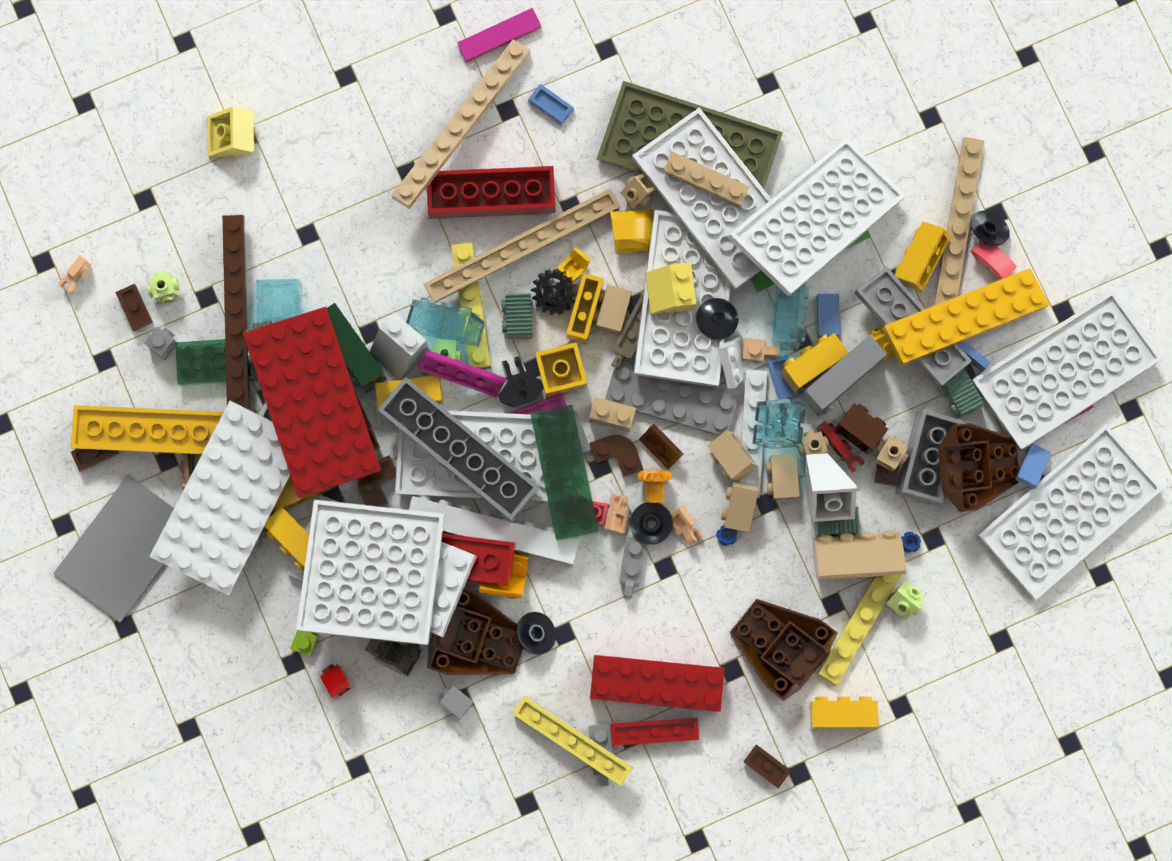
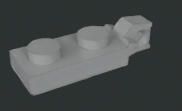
(632, 565)
(602, 735)

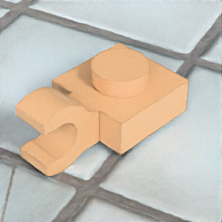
(78, 270)
(756, 350)
(617, 517)
(683, 525)

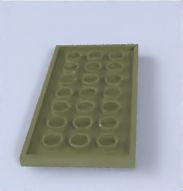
(646, 114)

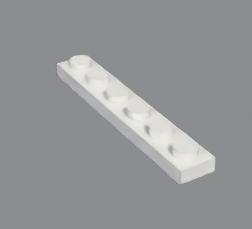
(753, 392)

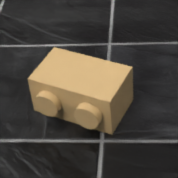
(613, 309)
(612, 414)
(732, 456)
(783, 477)
(740, 507)

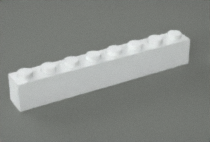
(528, 539)

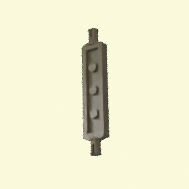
(627, 340)

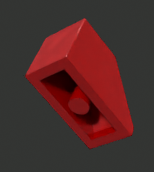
(336, 681)

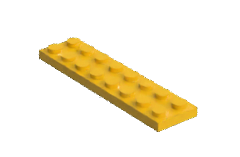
(965, 316)
(142, 429)

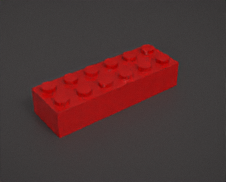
(491, 192)
(657, 683)

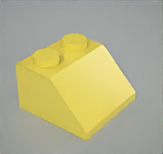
(230, 133)
(671, 289)

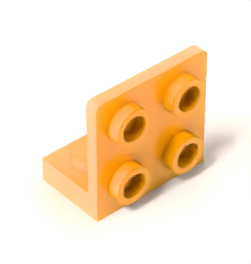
(517, 580)

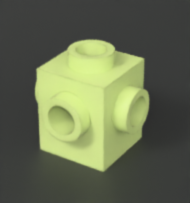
(164, 294)
(448, 347)
(906, 600)

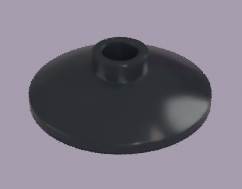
(990, 228)
(715, 328)
(651, 512)
(542, 628)

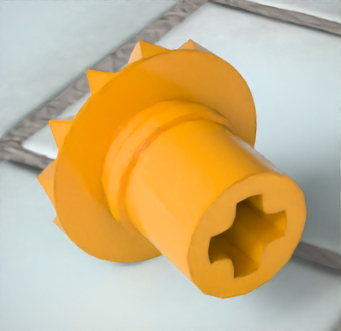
(654, 484)

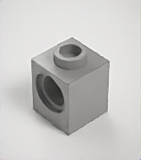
(455, 701)

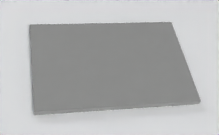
(113, 554)

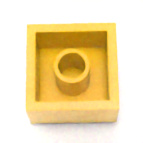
(561, 370)

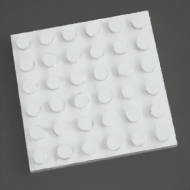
(370, 572)

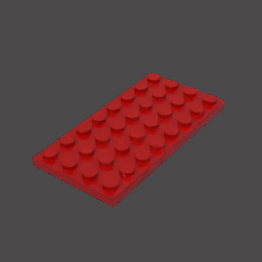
(311, 402)

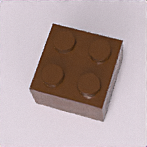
(861, 428)

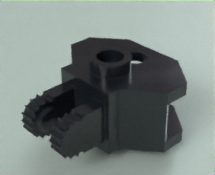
(519, 383)

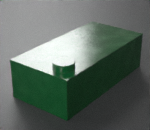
(355, 354)

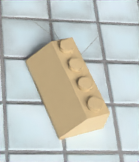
(858, 555)

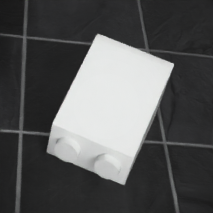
(398, 346)
(828, 490)

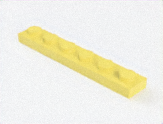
(471, 298)
(858, 627)
(573, 740)

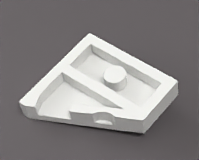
(732, 361)

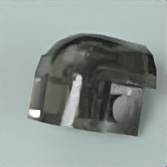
(395, 655)

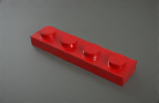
(654, 731)

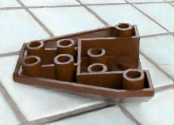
(976, 465)
(476, 640)
(782, 645)

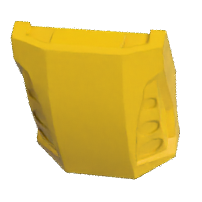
(632, 230)

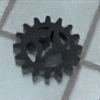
(548, 287)

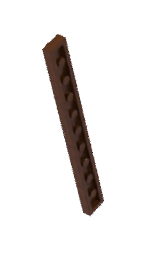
(235, 309)

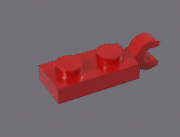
(840, 446)

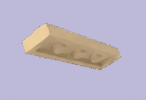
(706, 179)

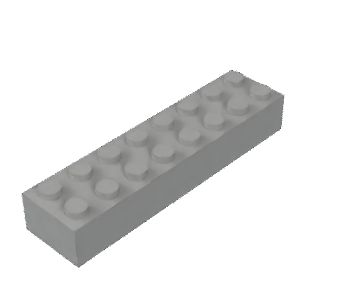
(459, 449)

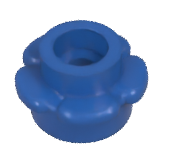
(726, 540)
(915, 542)

